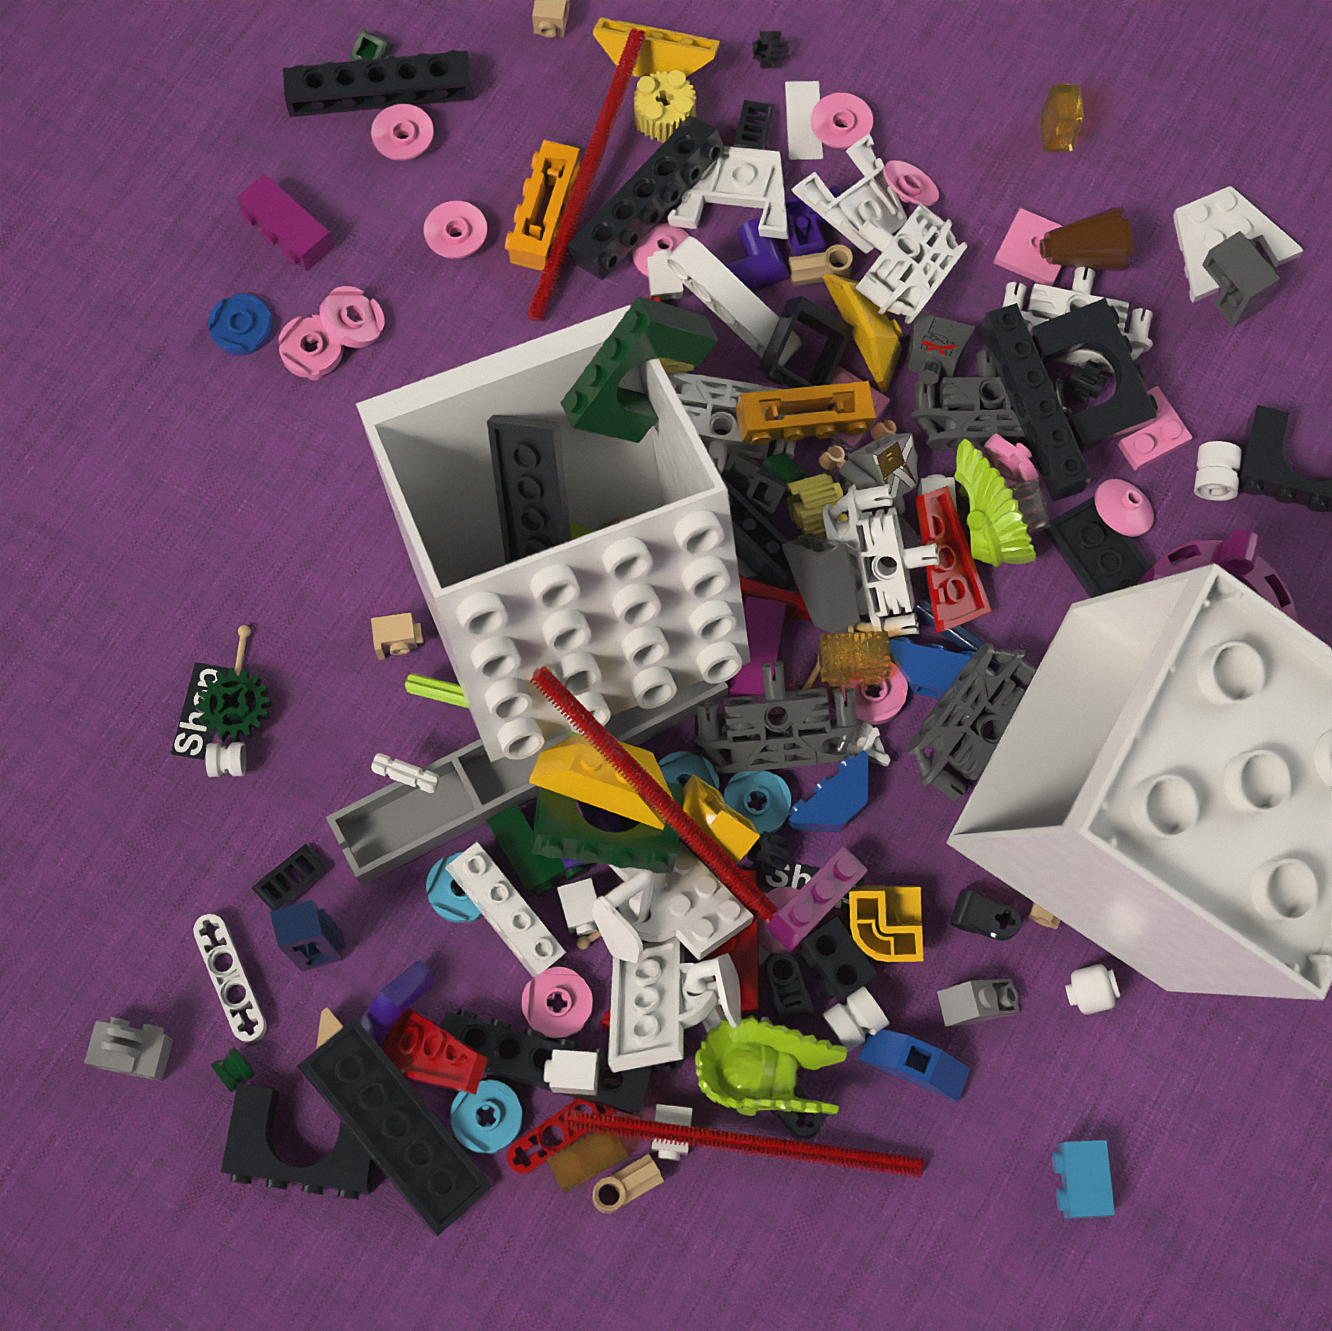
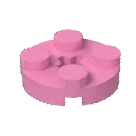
(342, 329)
(294, 353)
(1010, 460)
(889, 702)
(570, 1018)

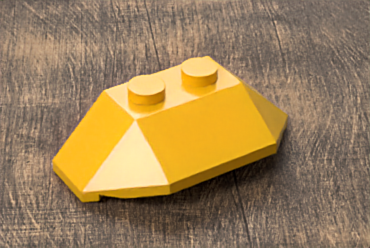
(662, 48)
(872, 331)
(583, 774)

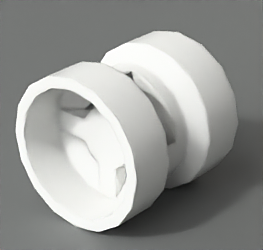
(221, 760)

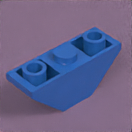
(928, 667)
(836, 799)
(915, 1063)

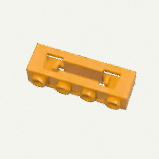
(555, 161)
(851, 413)

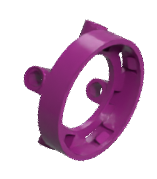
(1238, 558)

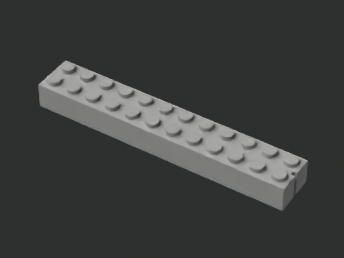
(408, 822)

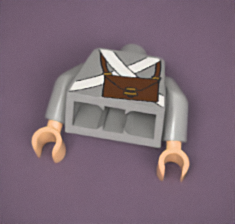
(881, 462)

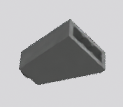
(824, 581)

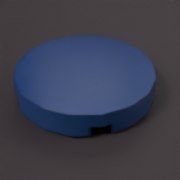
(240, 324)

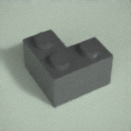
(1242, 276)

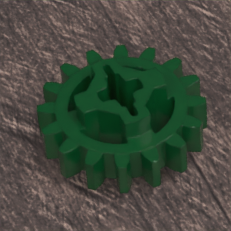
(241, 694)

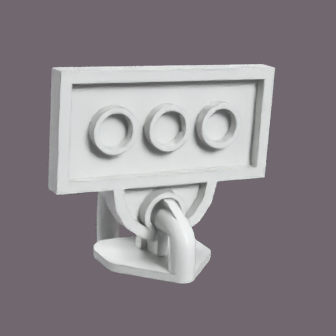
(668, 905)
(663, 997)

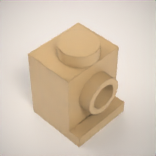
(395, 634)

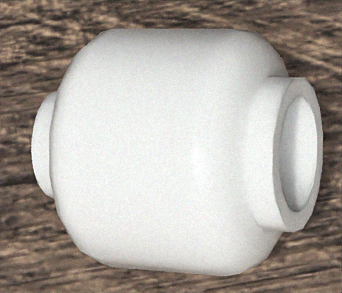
(1093, 989)

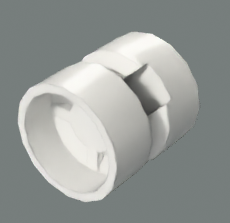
(1217, 471)
(856, 1019)

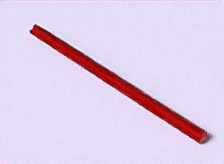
(586, 174)
(655, 793)
(743, 1142)

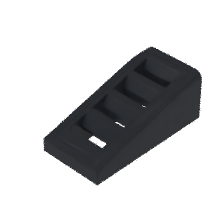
(763, 137)
(272, 879)

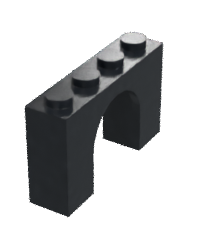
(1096, 330)
(1266, 470)
(251, 1152)

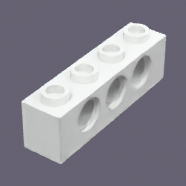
(505, 910)

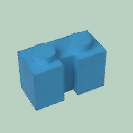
(1084, 1179)

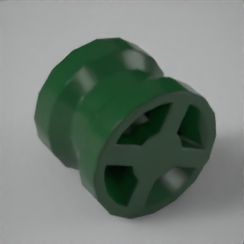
(233, 1069)

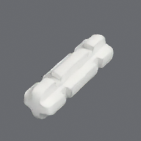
(405, 773)

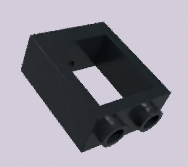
(822, 321)

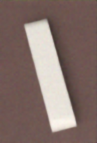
(728, 297)

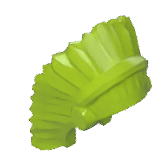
(994, 517)
(758, 1066)

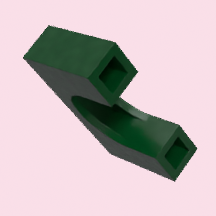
(643, 334)
(565, 834)
(533, 871)

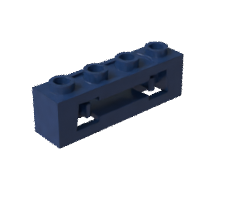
(307, 935)

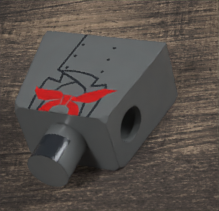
(937, 347)

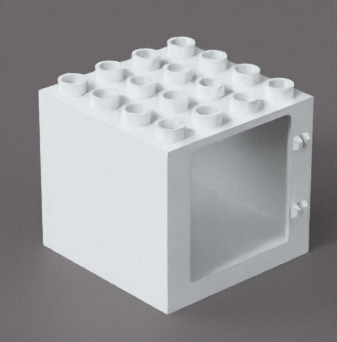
(609, 613)
(1174, 788)

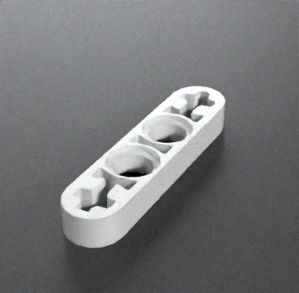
(225, 980)

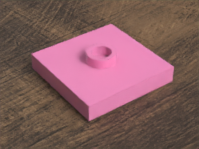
(1021, 248)

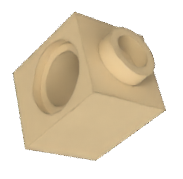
(550, 17)

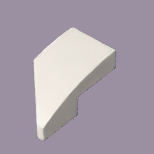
(868, 740)

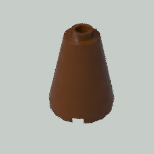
(1091, 242)

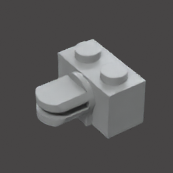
(129, 1050)

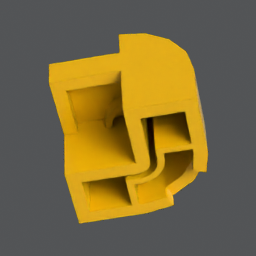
(719, 821)
(887, 922)

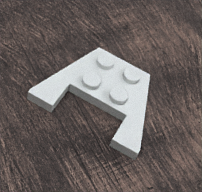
(739, 179)
(863, 200)
(1215, 219)

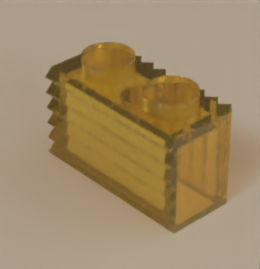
(1061, 118)
(854, 657)
(586, 1159)

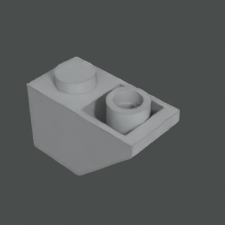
(978, 1001)

